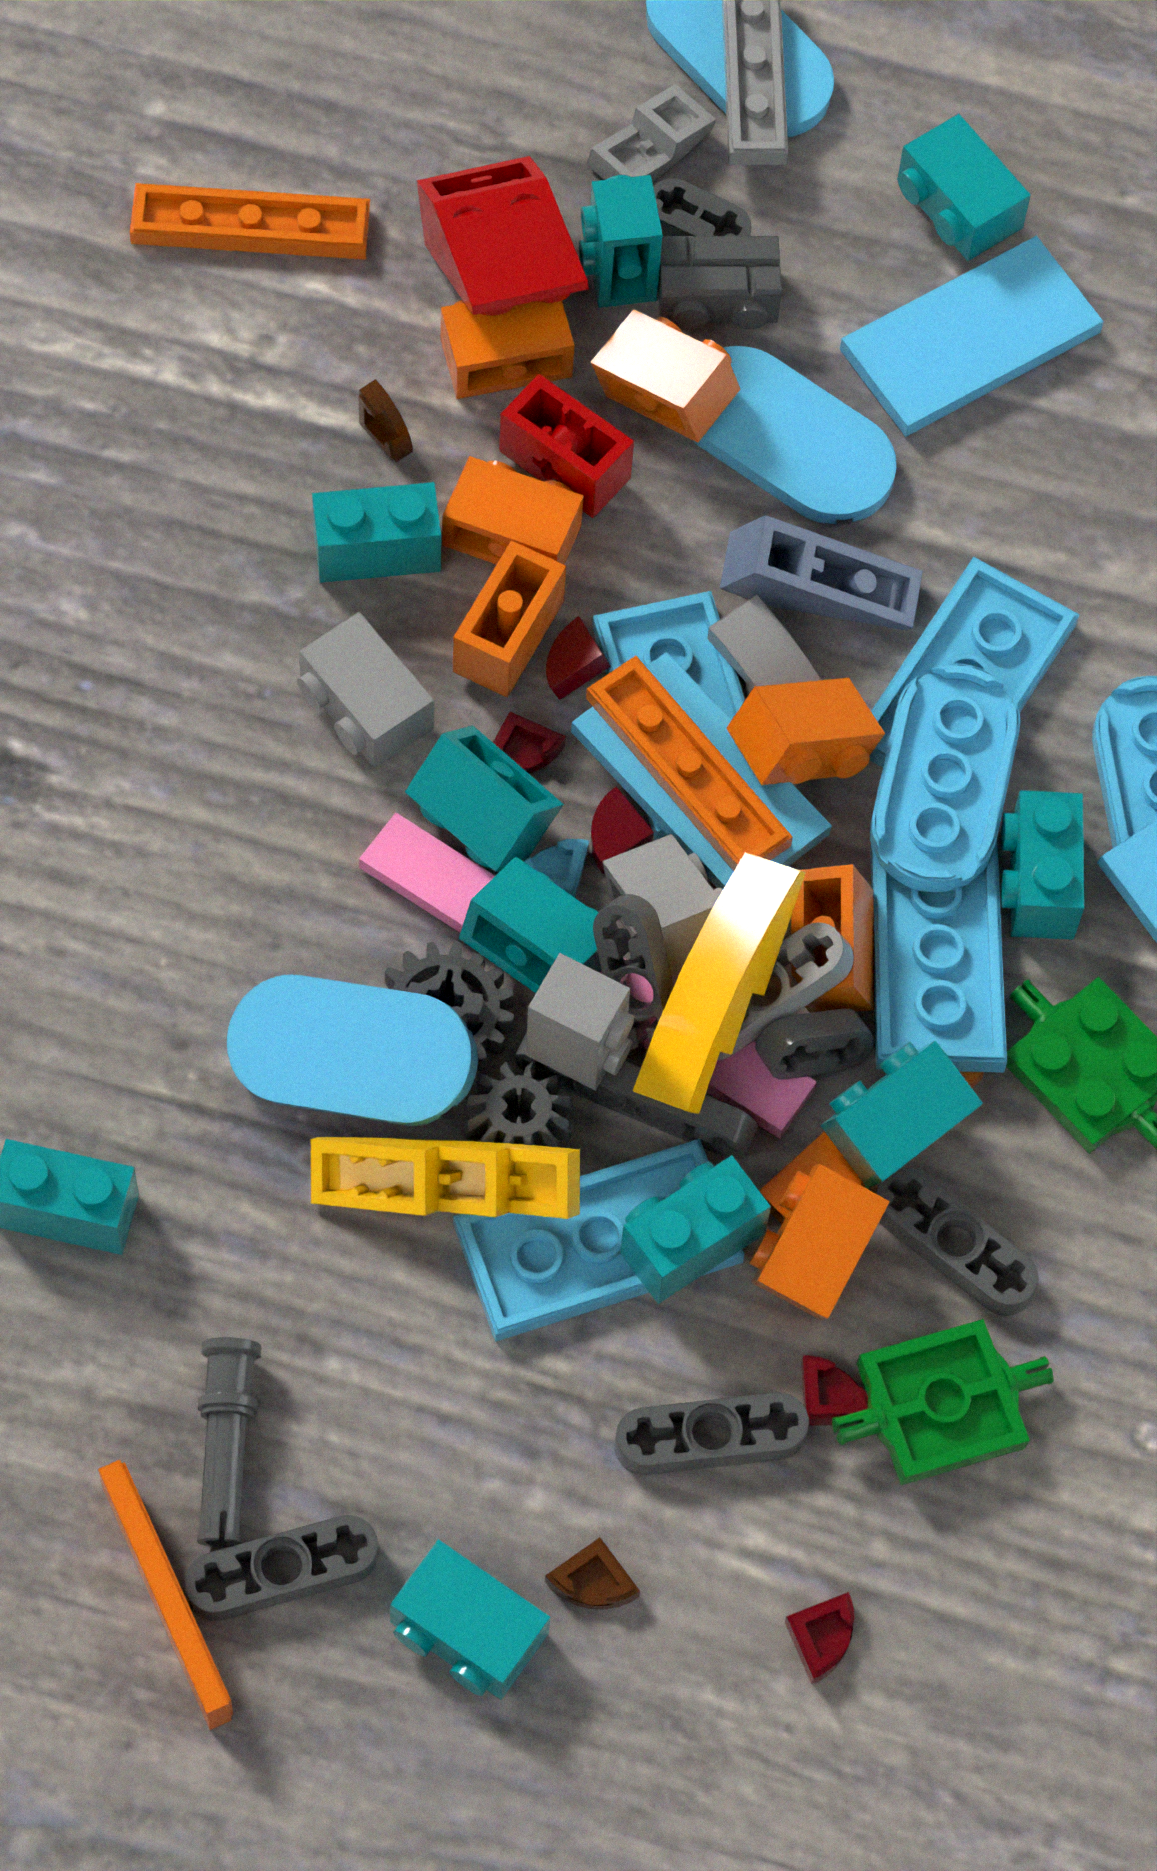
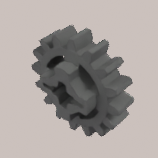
(446, 977)

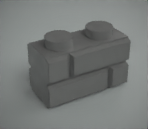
(720, 280)

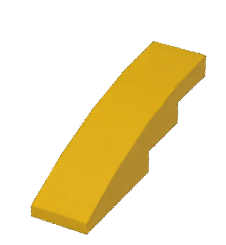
(717, 981)
(445, 1176)

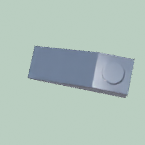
(818, 575)

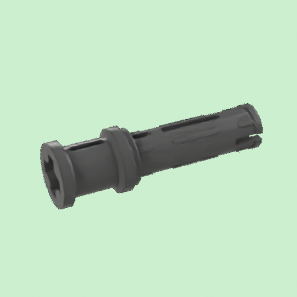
(227, 1409)

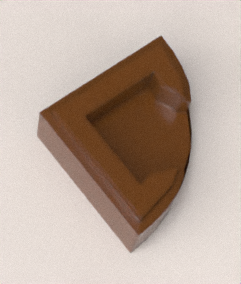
(383, 421)
(593, 1579)

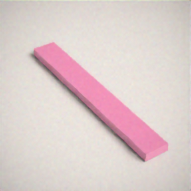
(446, 882)

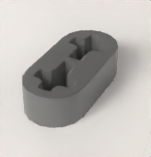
(700, 213)
(814, 1043)

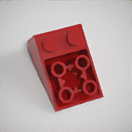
(499, 236)

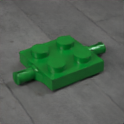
(1088, 1063)
(942, 1401)

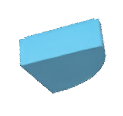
(563, 863)

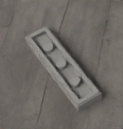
(754, 82)

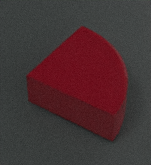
(573, 659)
(528, 742)
(617, 828)
(829, 1391)
(822, 1635)

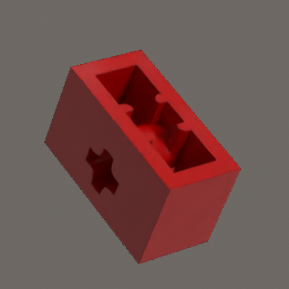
(566, 443)

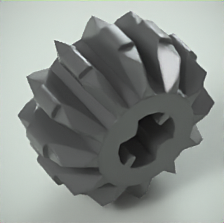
(517, 1095)

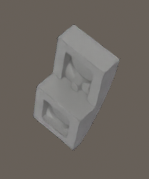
(656, 139)
(760, 647)

